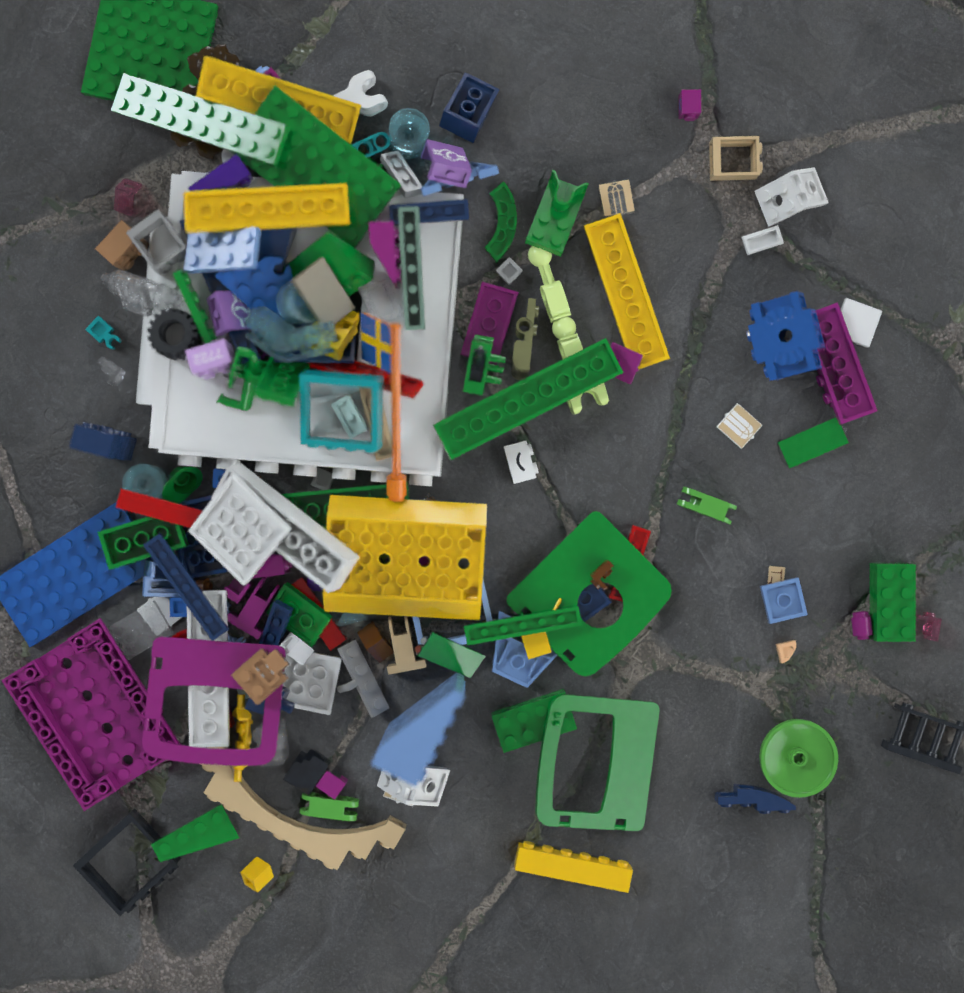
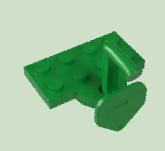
(264, 380)

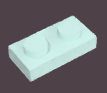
(349, 416)

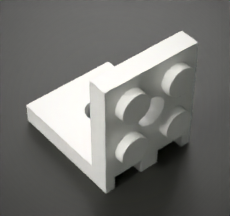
(798, 190)
(420, 794)

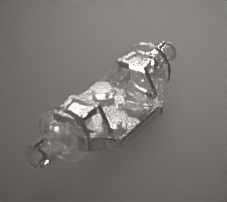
(141, 294)

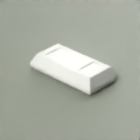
(762, 240)

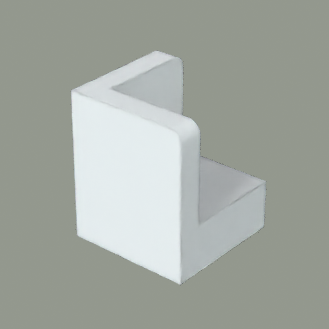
(296, 648)

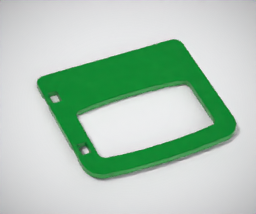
(629, 766)

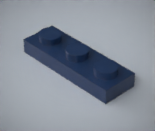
(276, 623)

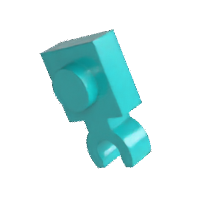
(102, 331)

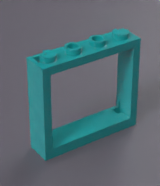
(346, 379)

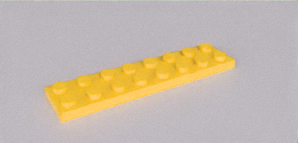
(248, 89)
(266, 208)
(626, 289)

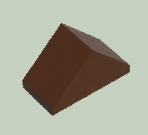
(375, 642)

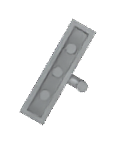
(362, 679)

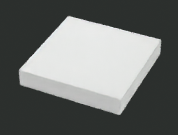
(860, 321)

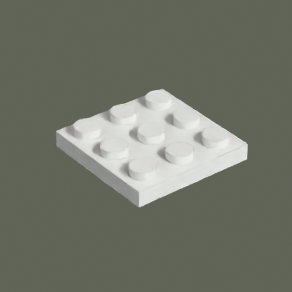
(314, 682)

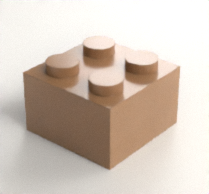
(119, 248)

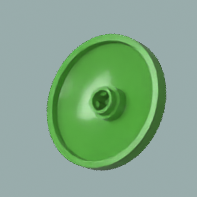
(798, 758)

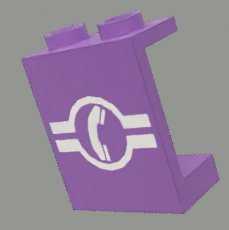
(448, 163)
(227, 312)

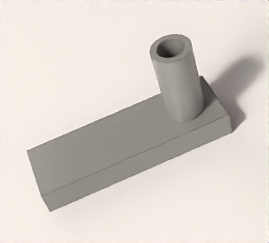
(400, 171)

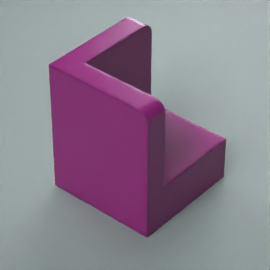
(237, 591)
(331, 784)

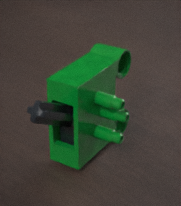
(479, 365)

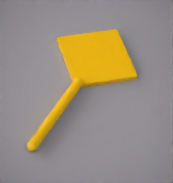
(538, 643)

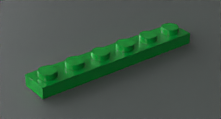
(522, 625)

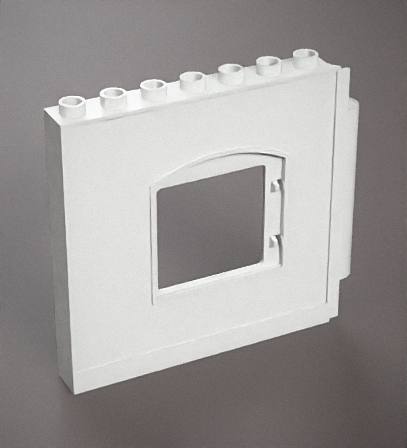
(194, 426)

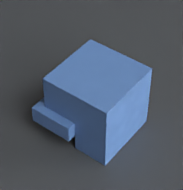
(155, 582)

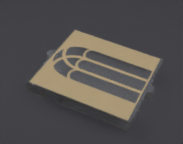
(616, 198)

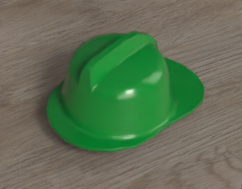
(181, 483)

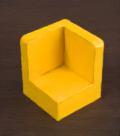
(257, 874)

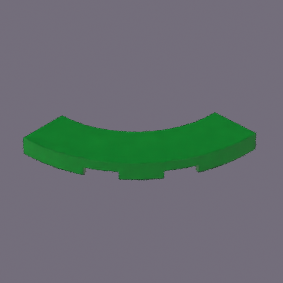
(506, 224)

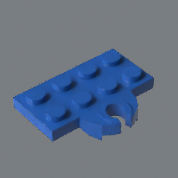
(257, 286)

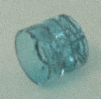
(409, 122)
(153, 474)

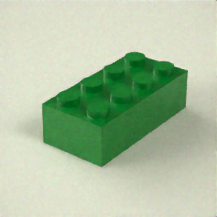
(125, 542)
(893, 602)
(525, 722)

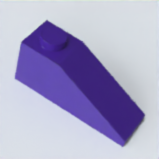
(230, 174)

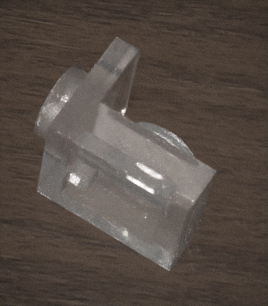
(111, 368)

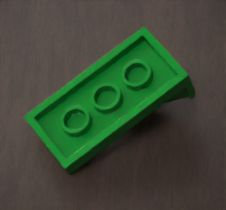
(556, 215)

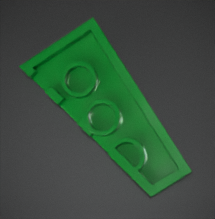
(192, 300)
(201, 833)

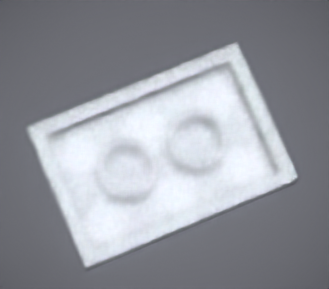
(140, 629)

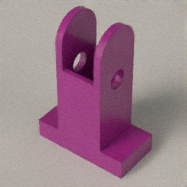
(253, 611)

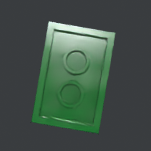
(307, 618)

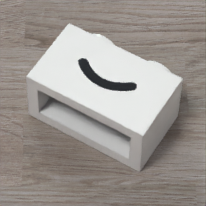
(520, 462)

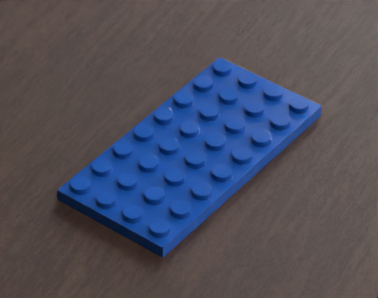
(65, 579)

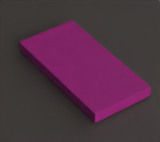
(490, 317)

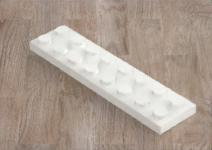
(208, 704)

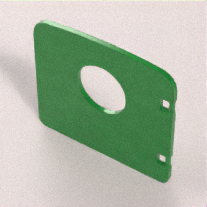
(568, 573)

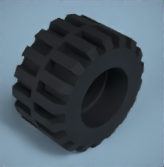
(160, 326)

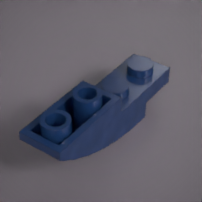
(761, 798)

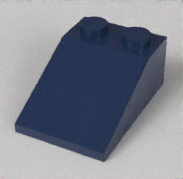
(468, 107)

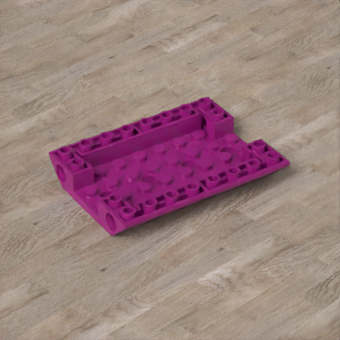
(74, 727)

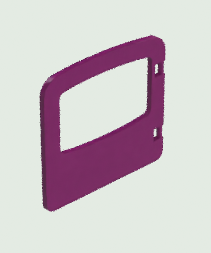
(206, 664)

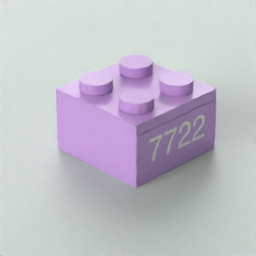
(211, 359)

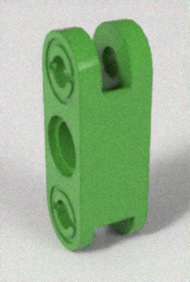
(706, 505)
(324, 806)

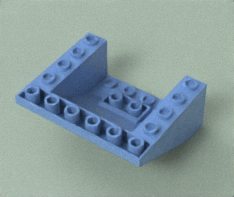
(416, 732)

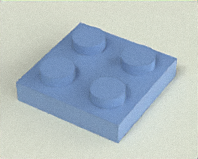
(783, 600)

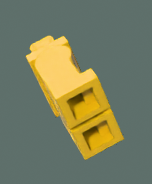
(345, 331)

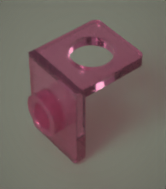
(125, 196)

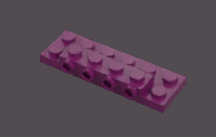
(841, 370)

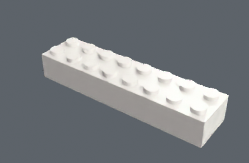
(307, 543)

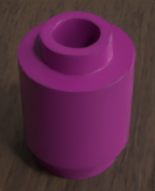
(861, 625)

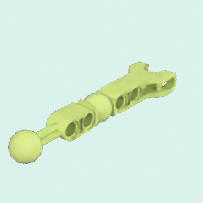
(563, 326)

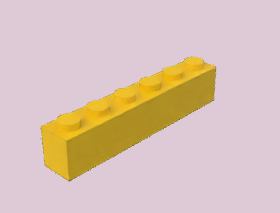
(573, 867)

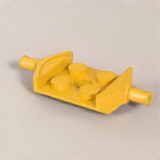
(243, 727)

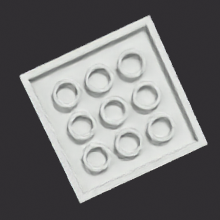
(239, 529)

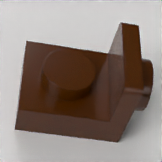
(604, 571)

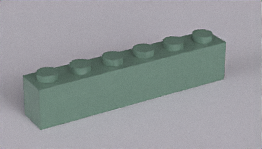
(411, 268)

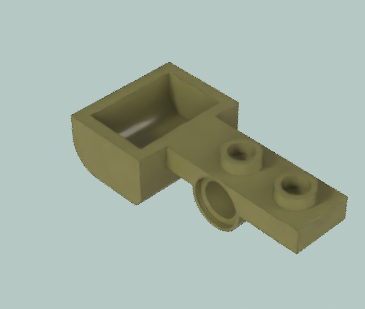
(522, 349)

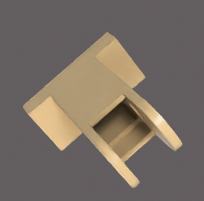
(404, 650)

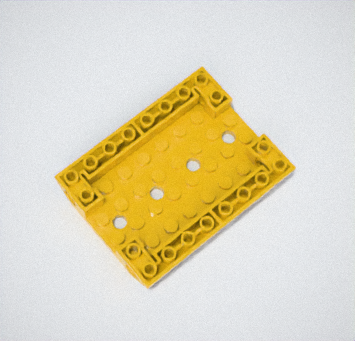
(406, 533)

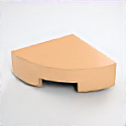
(785, 650)

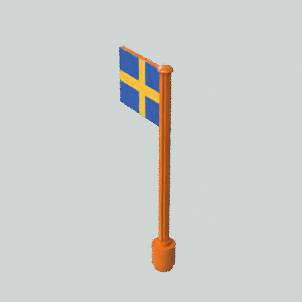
(382, 348)

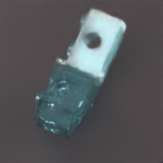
(280, 337)

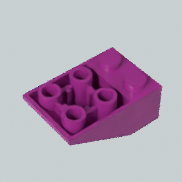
(384, 242)

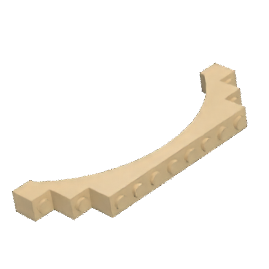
(318, 842)

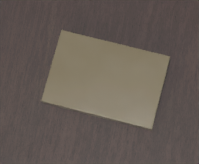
(323, 292)

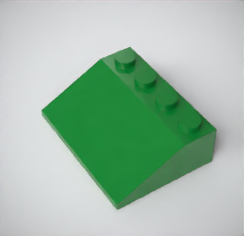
(347, 263)

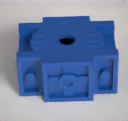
(768, 339)

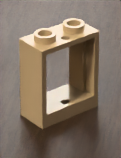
(740, 141)

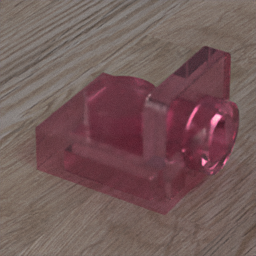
(932, 627)

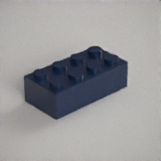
(103, 441)

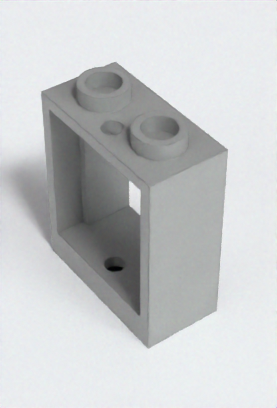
(146, 227)

